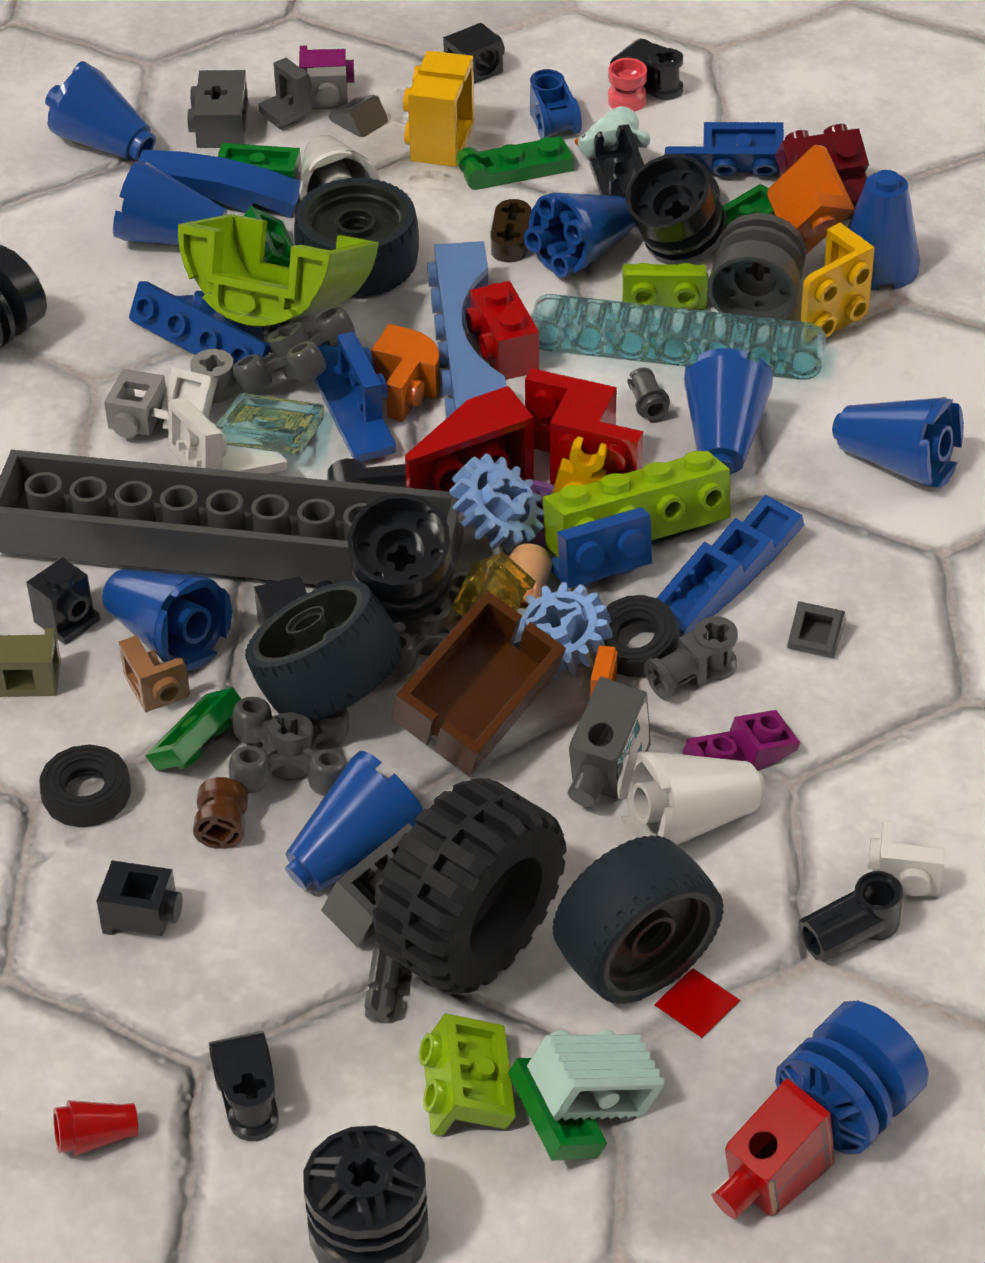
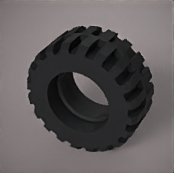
(469, 885)

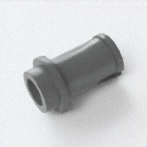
(650, 399)

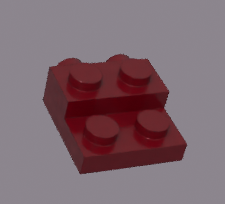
(844, 148)

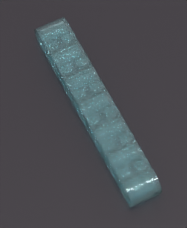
(674, 334)

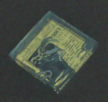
(270, 423)

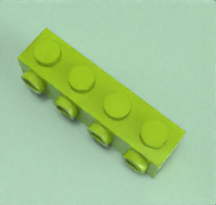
(674, 493)

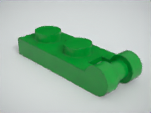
(515, 162)

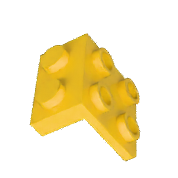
(841, 288)

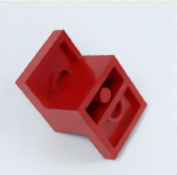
(582, 408)

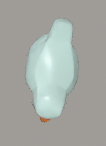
(608, 126)

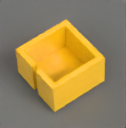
(439, 108)

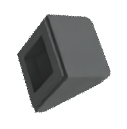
(360, 115)
(816, 629)

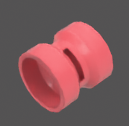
(627, 83)

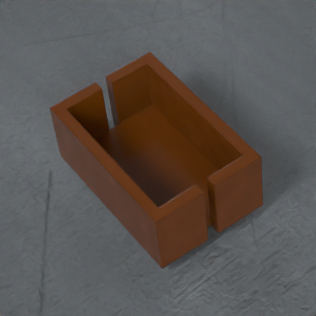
(477, 683)

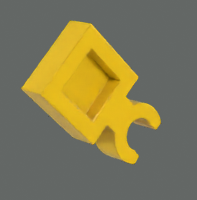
(581, 467)

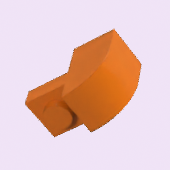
(409, 368)

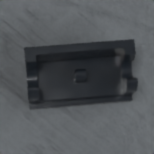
(615, 164)

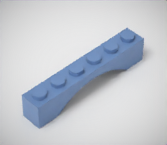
(454, 273)

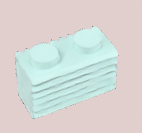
(595, 1075)

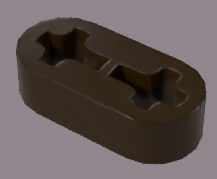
(505, 230)

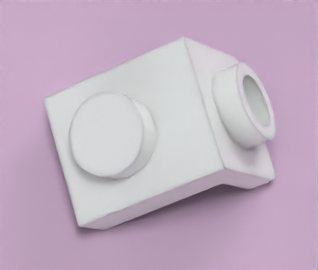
(194, 386)
(914, 866)

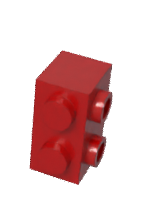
(503, 329)

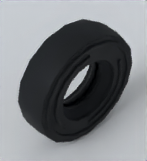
(648, 611)
(89, 809)

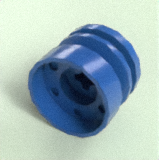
(859, 1070)

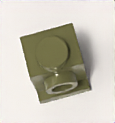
(29, 664)

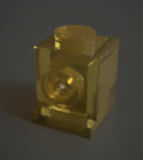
(497, 575)

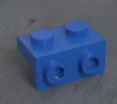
(603, 548)

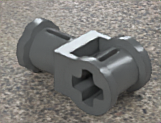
(696, 658)

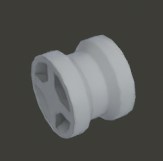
(219, 365)

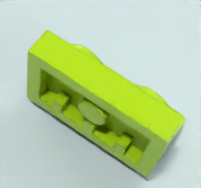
(665, 285)
(466, 1074)

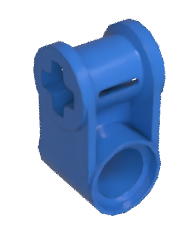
(553, 104)

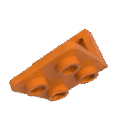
(811, 196)

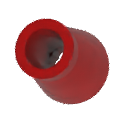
(91, 1125)

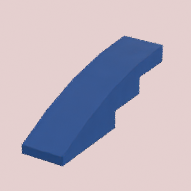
(228, 180)
(728, 566)

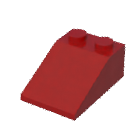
(482, 425)

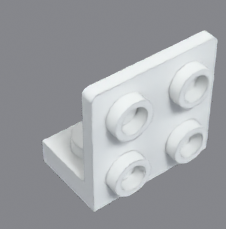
(203, 445)

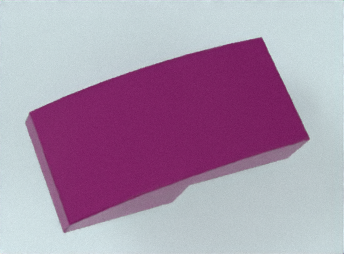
(754, 738)

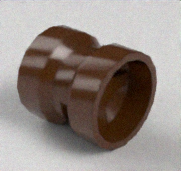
(220, 821)

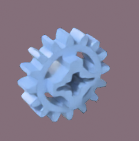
(497, 502)
(572, 620)

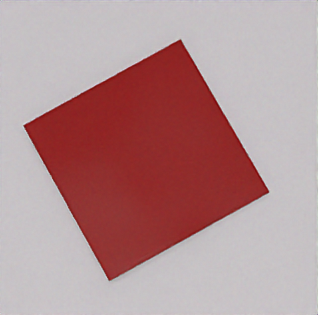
(697, 1002)

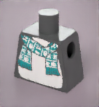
(608, 731)

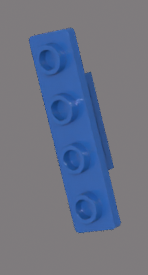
(737, 147)
(194, 323)
(355, 398)

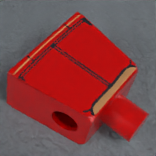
(776, 1153)

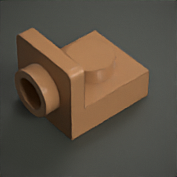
(153, 682)

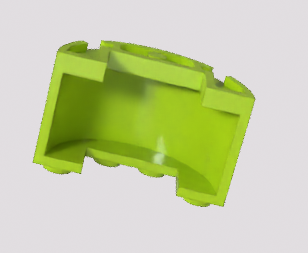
(230, 269)

